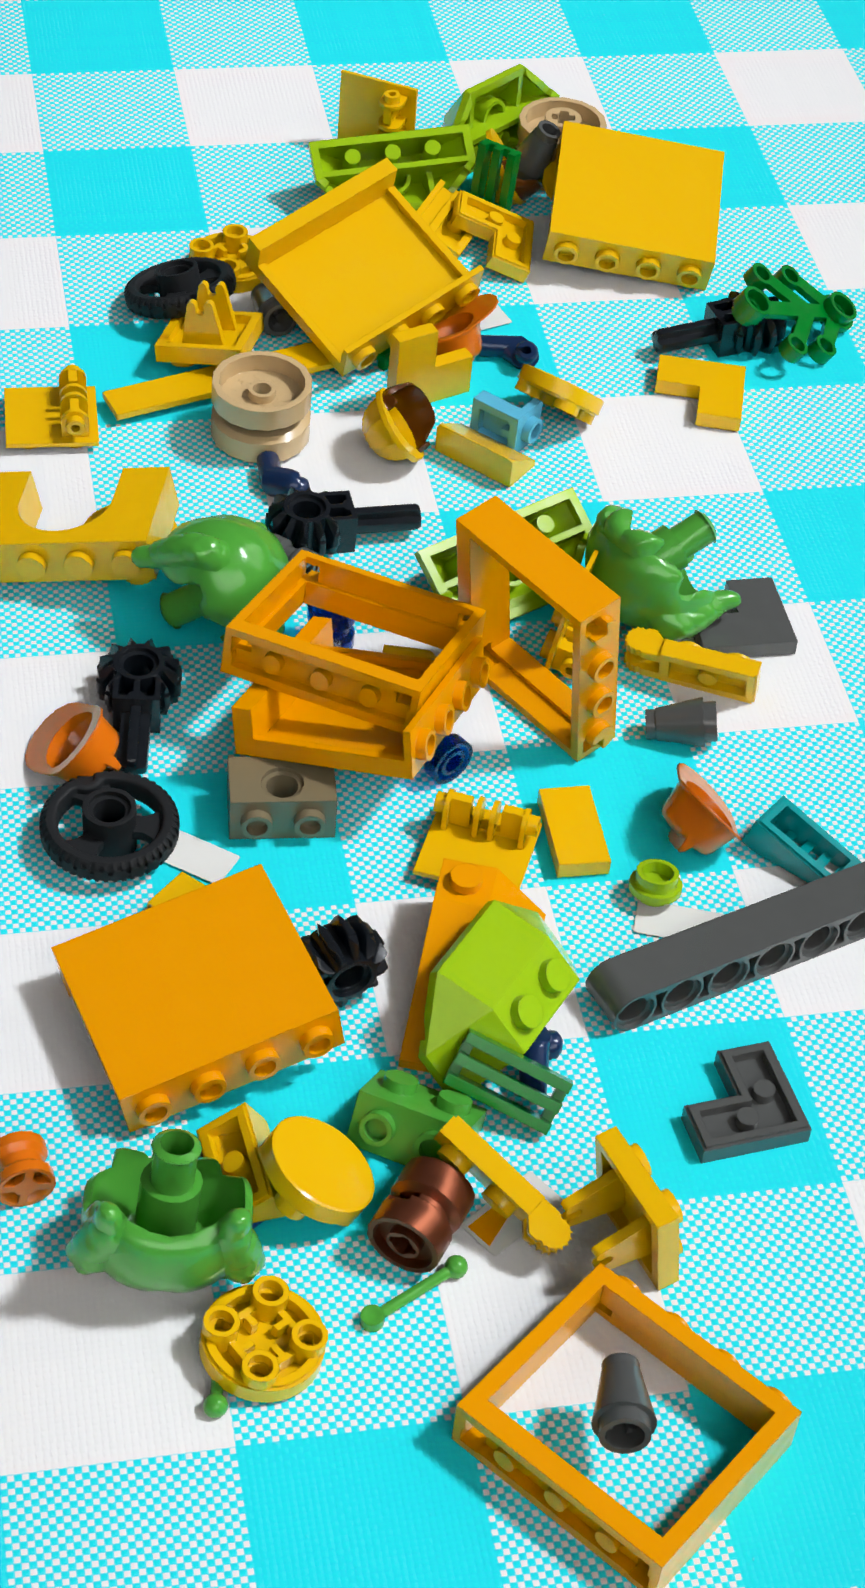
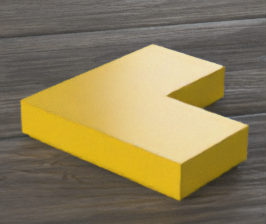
(506, 232)
(415, 361)
(714, 384)

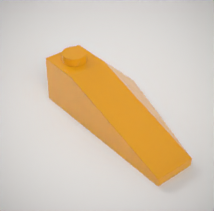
(458, 898)

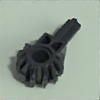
(722, 332)
(330, 522)
(137, 688)
(347, 956)

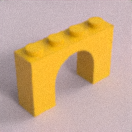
(95, 551)

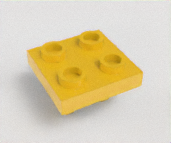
(208, 330)
(636, 1206)

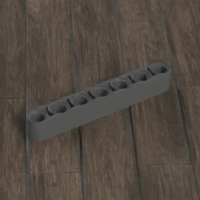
(731, 950)

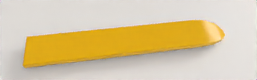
(191, 385)

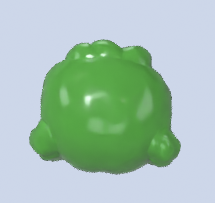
(221, 562)
(651, 574)
(167, 1220)

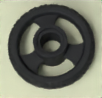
(177, 284)
(110, 826)

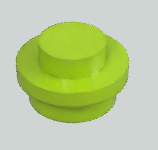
(655, 883)

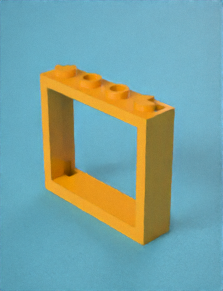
(499, 540)
(333, 679)
(571, 1497)

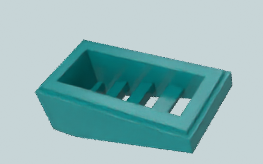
(782, 827)

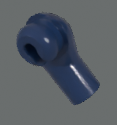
(513, 349)
(277, 479)
(544, 1048)

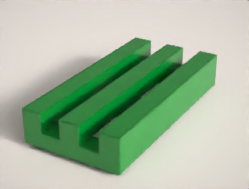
(481, 169)
(551, 1104)

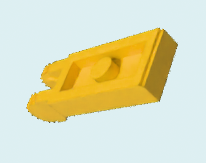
(691, 665)
(505, 1187)

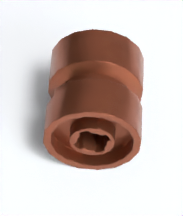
(421, 1214)

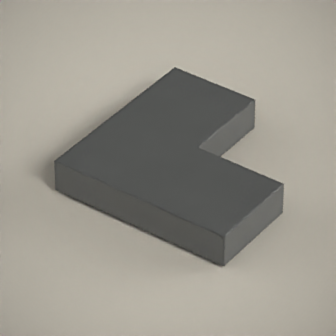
(755, 626)
(755, 1116)

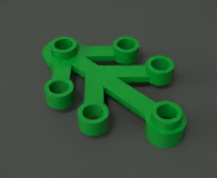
(833, 311)

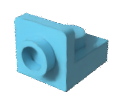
(507, 422)

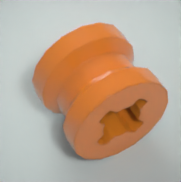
(23, 1169)

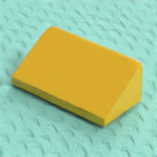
(482, 453)
(235, 1144)

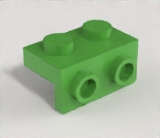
(402, 1117)

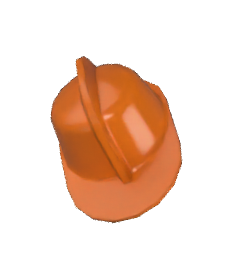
(462, 325)
(73, 743)
(697, 814)

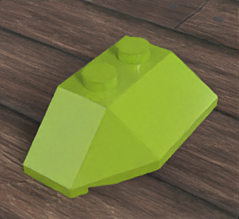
(497, 104)
(419, 156)
(557, 517)
(498, 979)

